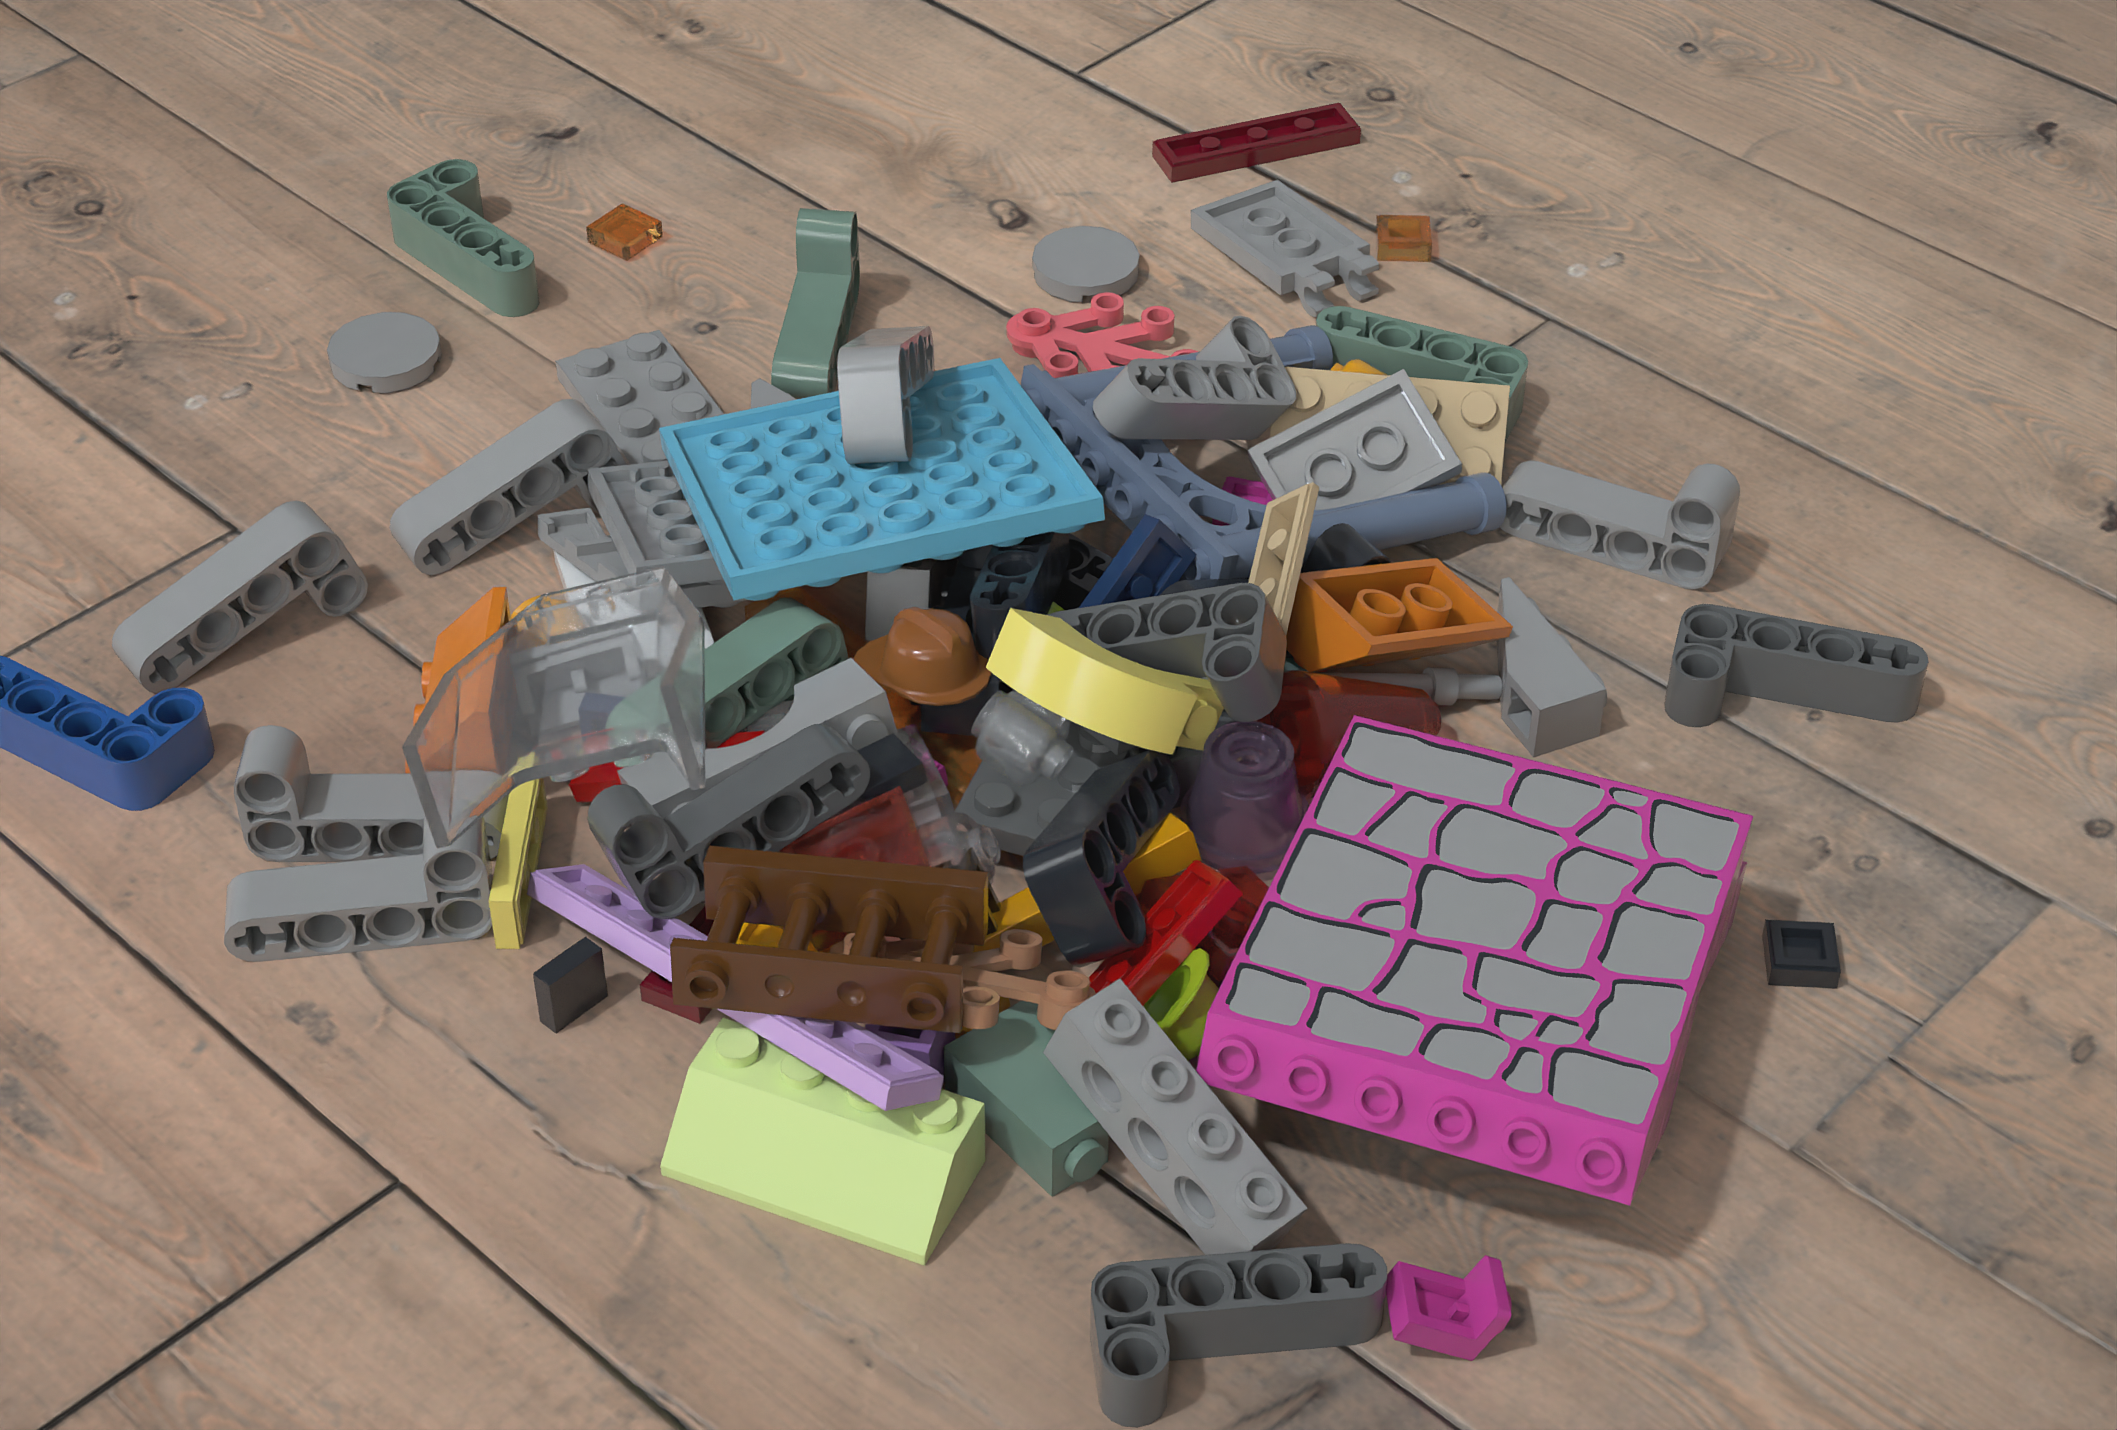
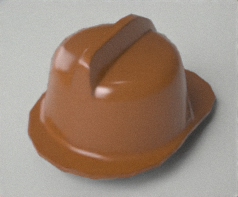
(927, 658)

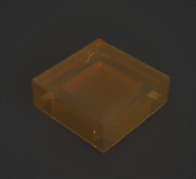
(624, 231)
(1403, 238)

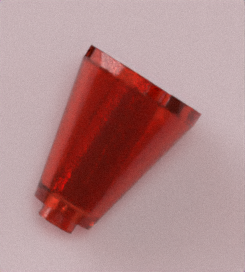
(1319, 708)

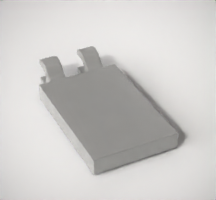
(1288, 243)

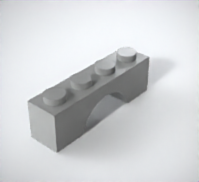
(835, 697)

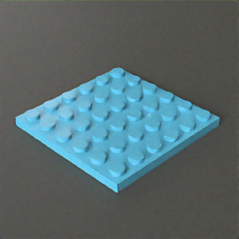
(795, 514)

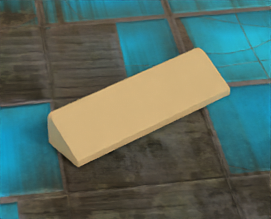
(1283, 547)

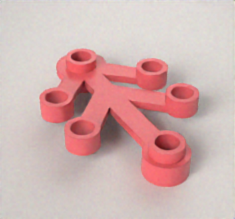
(1039, 334)

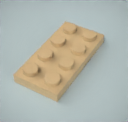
(1467, 412)

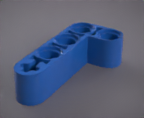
(111, 755)

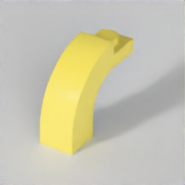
(1101, 689)

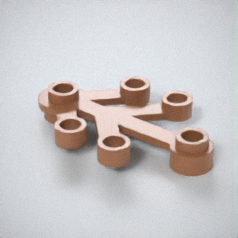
(984, 986)

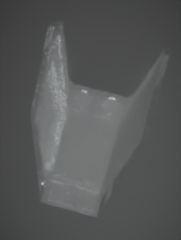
(564, 689)

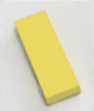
(515, 860)

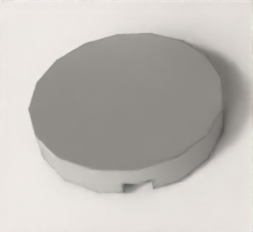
(1085, 263)
(384, 351)

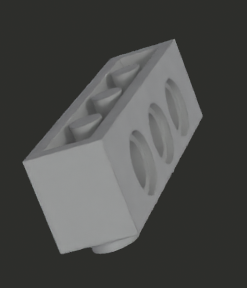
(1172, 1125)

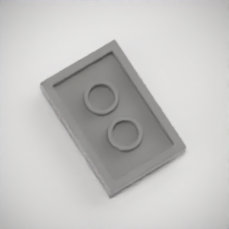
(1360, 448)

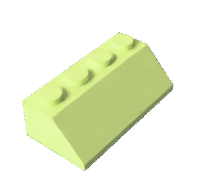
(818, 1153)

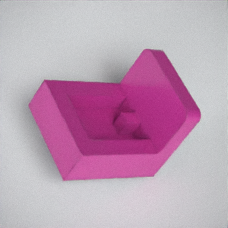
(1448, 1311)

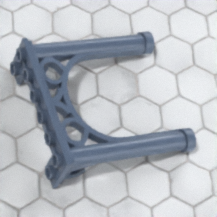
(1148, 479)

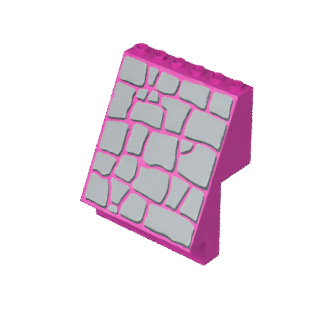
(1482, 958)

